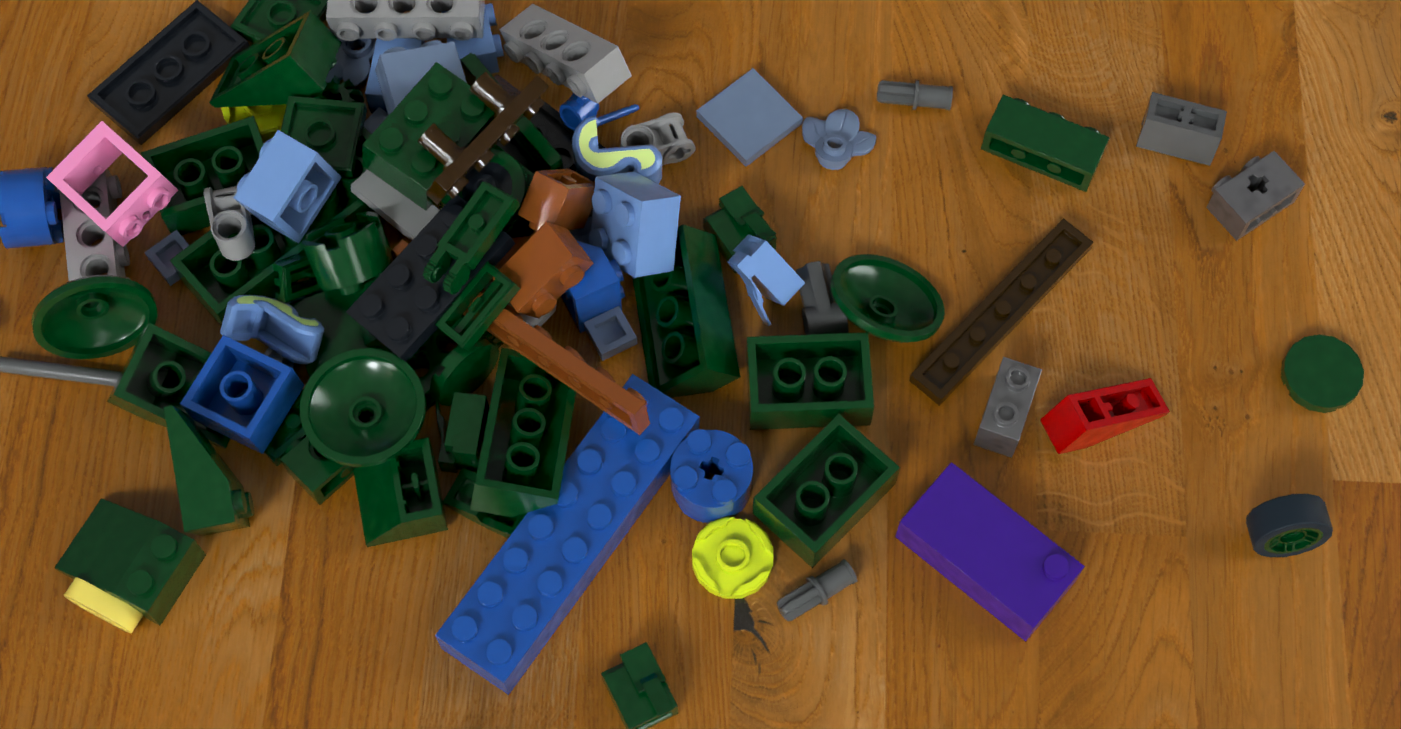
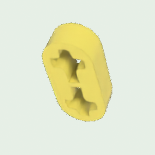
(103, 605)

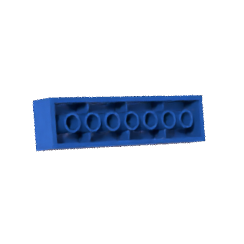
(565, 545)

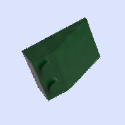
(280, 66)
(160, 376)
(206, 487)
(132, 559)

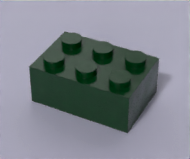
(393, 147)
(204, 161)
(809, 380)
(825, 490)

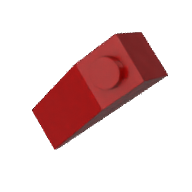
(1102, 414)

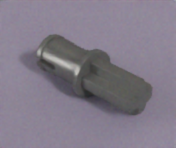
(915, 94)
(816, 591)

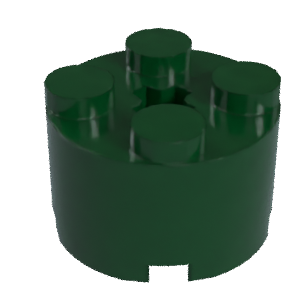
(348, 252)

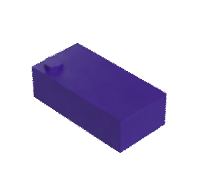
(988, 551)

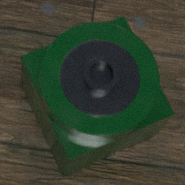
(509, 177)

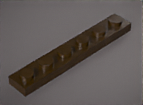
(1000, 312)

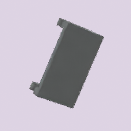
(1181, 128)

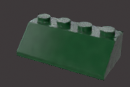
(687, 320)
(523, 439)

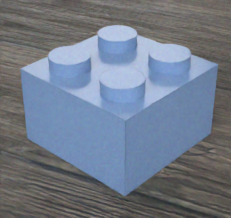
(287, 186)
(635, 223)

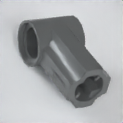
(820, 309)

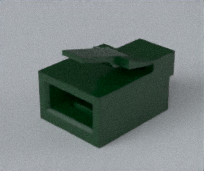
(735, 221)
(465, 432)
(640, 689)

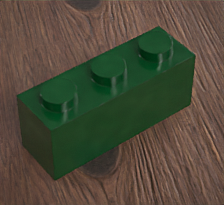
(1044, 142)

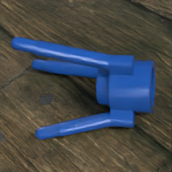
(578, 108)

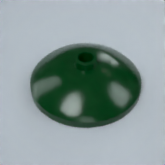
(887, 298)
(93, 317)
(357, 385)

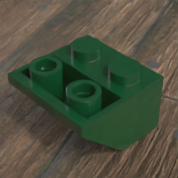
(401, 496)

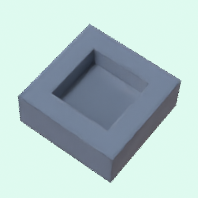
(165, 250)
(610, 333)

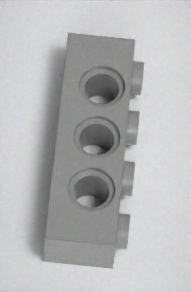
(424, 21)
(565, 53)
(82, 232)

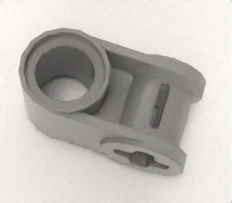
(669, 140)
(228, 218)

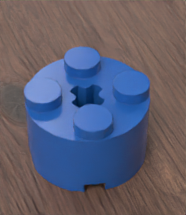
(29, 208)
(713, 453)

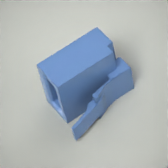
(764, 273)

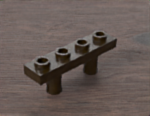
(478, 154)

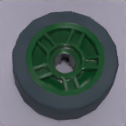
(1289, 525)

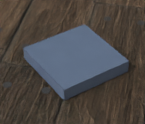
(749, 117)

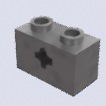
(1254, 194)
(1007, 407)

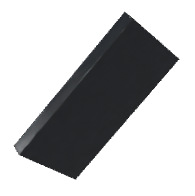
(168, 72)

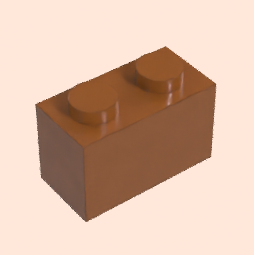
(559, 198)
(545, 269)

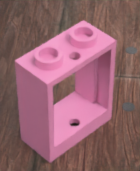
(89, 161)

